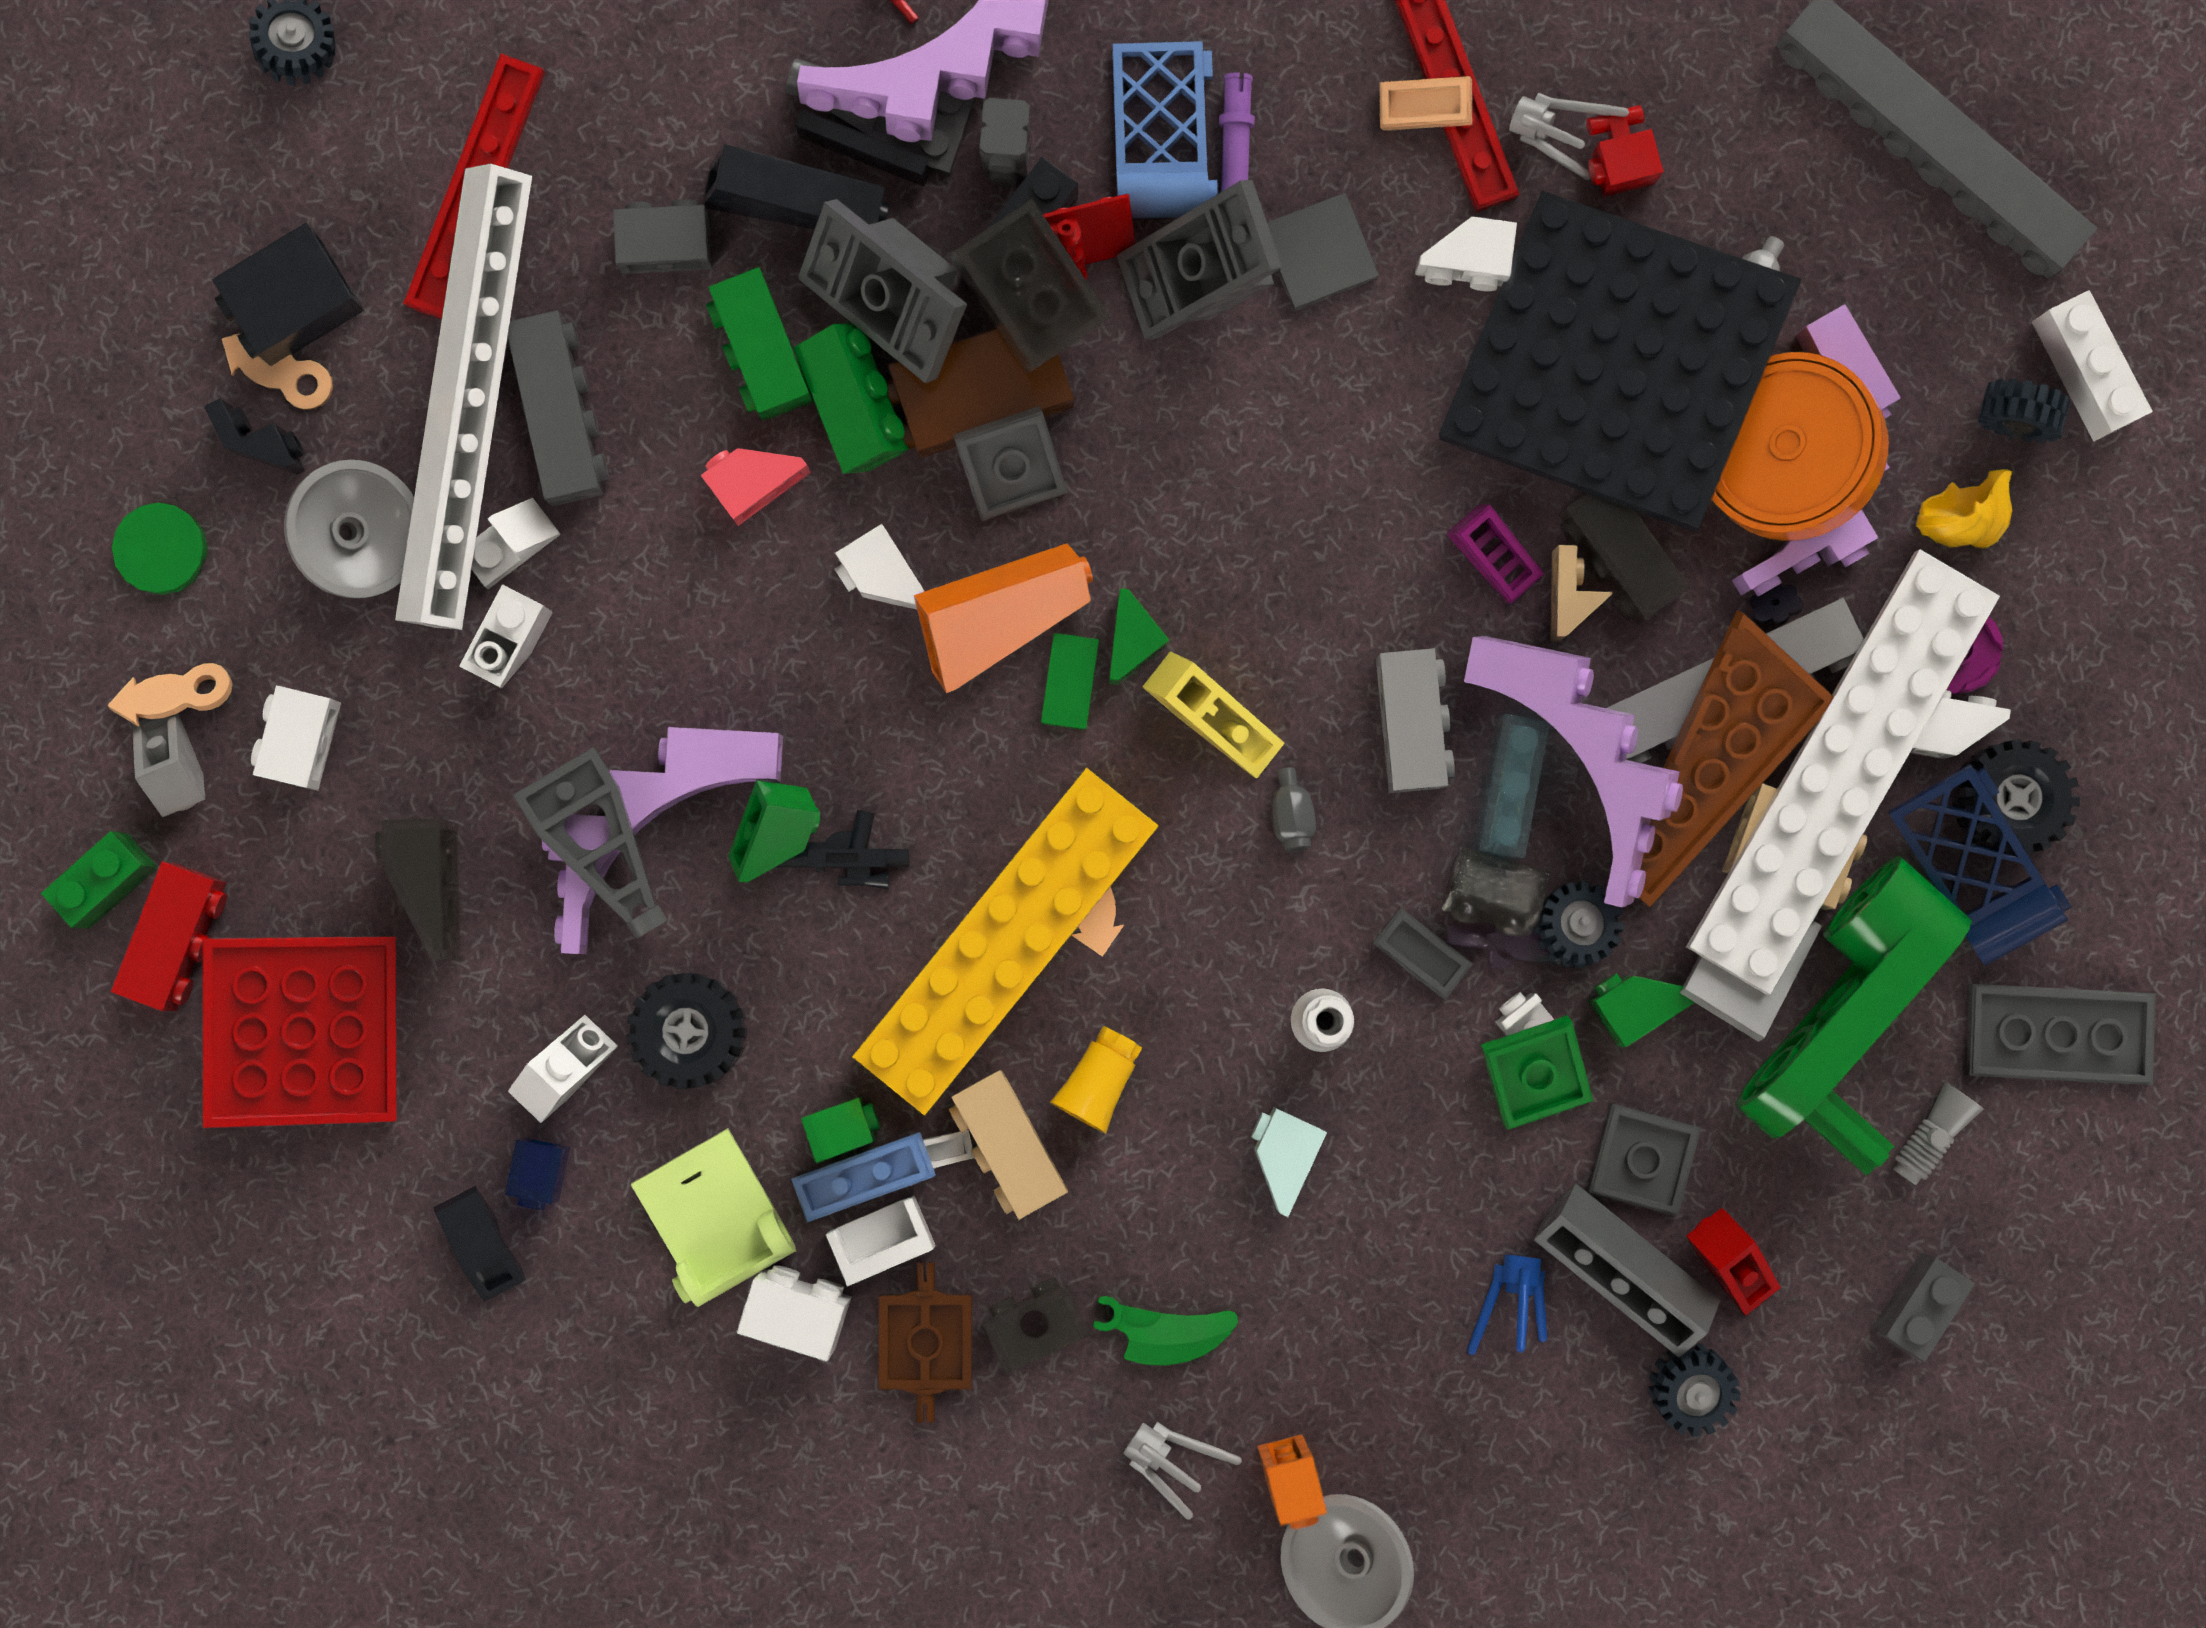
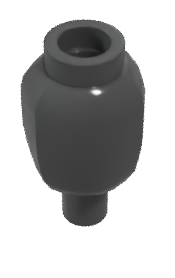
(1293, 813)

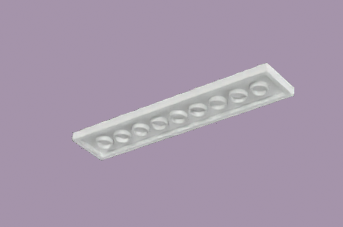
(1842, 772)

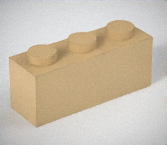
(1007, 1145)

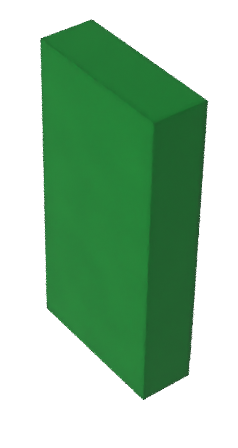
(1069, 681)

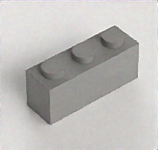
(1414, 720)

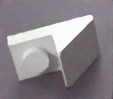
(511, 540)

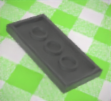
(2060, 1034)

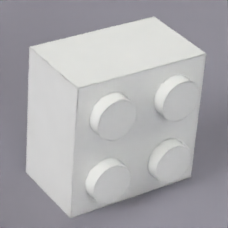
(795, 1312)

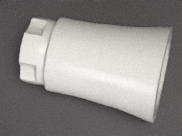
(1305, 1020)

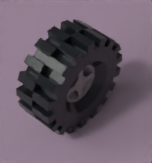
(2034, 786)
(663, 1028)

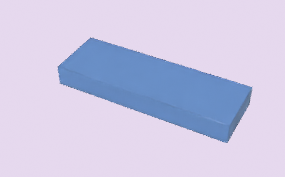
(863, 1177)

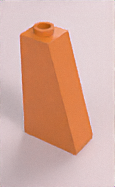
(998, 611)

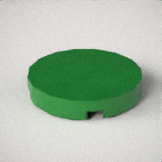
(159, 548)

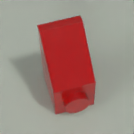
(1733, 1260)

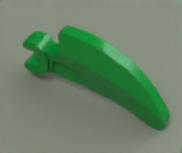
(1165, 1337)

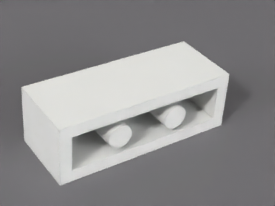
(2091, 365)

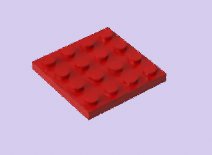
(298, 1031)

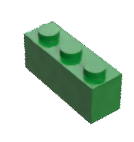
(758, 345)
(851, 398)

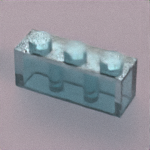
(1511, 786)

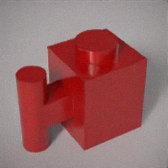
(1626, 158)

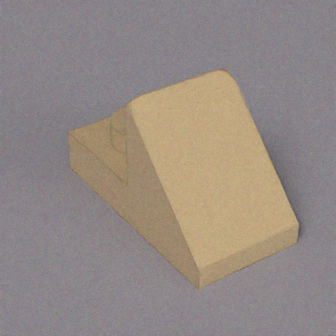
(1568, 605)

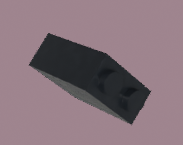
(286, 296)

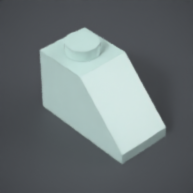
(1285, 1154)

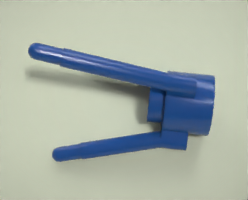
(1521, 1277)

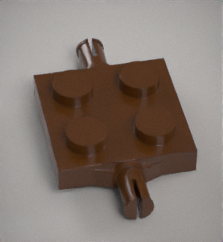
(925, 1341)

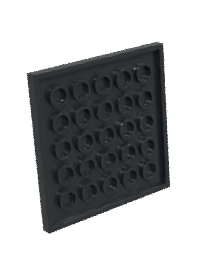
(1620, 360)

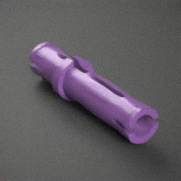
(1236, 128)

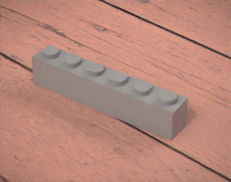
(1813, 641)

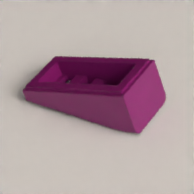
(1483, 563)

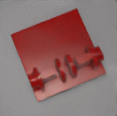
(1094, 229)

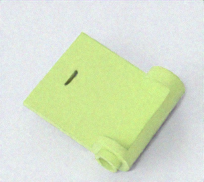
(716, 1224)

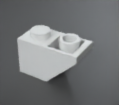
(1473, 253)
(505, 636)
(1958, 725)
(561, 1068)

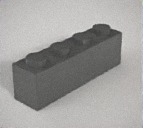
(556, 408)
(1627, 1270)

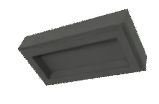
(1422, 953)

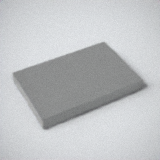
(1738, 1001)

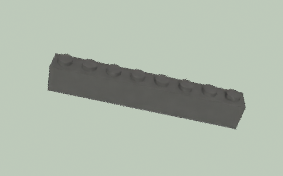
(1935, 137)

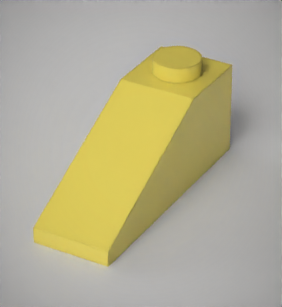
(1213, 713)

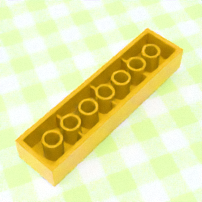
(1005, 941)

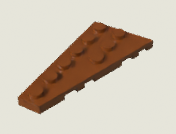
(1735, 735)

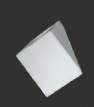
(949, 1148)

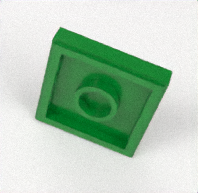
(1537, 1072)

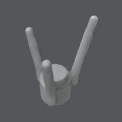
(1535, 121)
(1149, 1450)

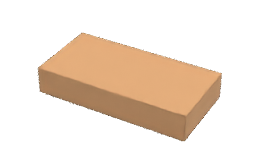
(1426, 103)

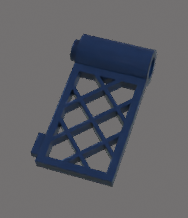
(2019, 910)

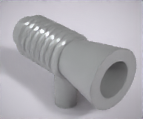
(1947, 1118)

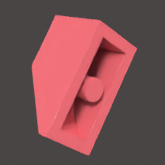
(751, 479)

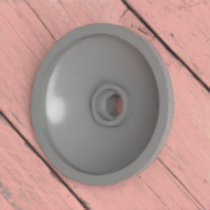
(375, 509)
(1330, 1579)

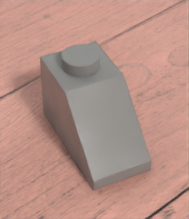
(167, 765)

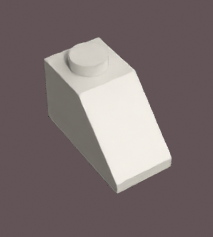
(878, 569)

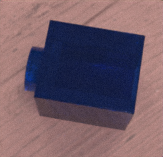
(537, 1172)

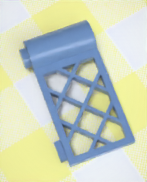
(1170, 186)

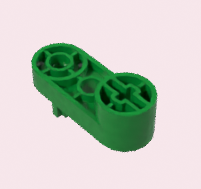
(1897, 938)

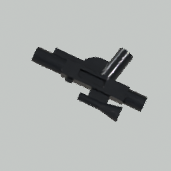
(851, 851)

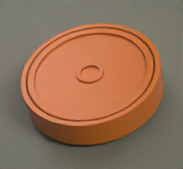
(1804, 450)

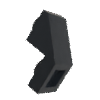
(267, 445)
(479, 1244)

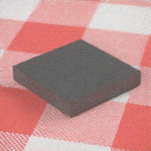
(1321, 252)
(1010, 463)
(1644, 1159)

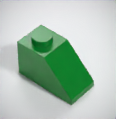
(772, 828)
(1635, 1006)
(841, 1128)

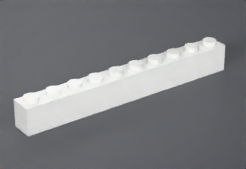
(463, 397)

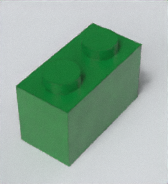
(99, 880)

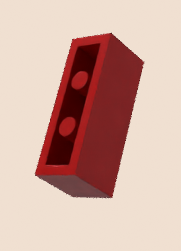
(170, 937)

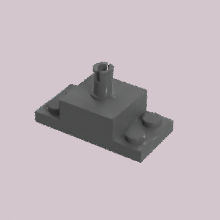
(1201, 262)
(885, 286)

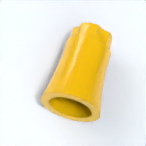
(1098, 1080)

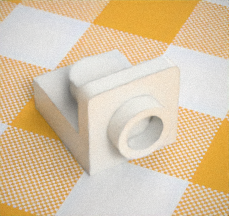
(1522, 1013)

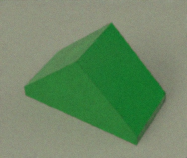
(1135, 638)

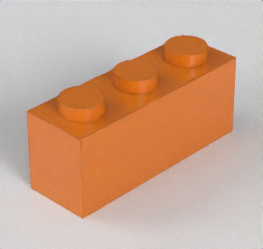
(1292, 1481)

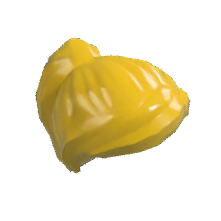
(1968, 514)

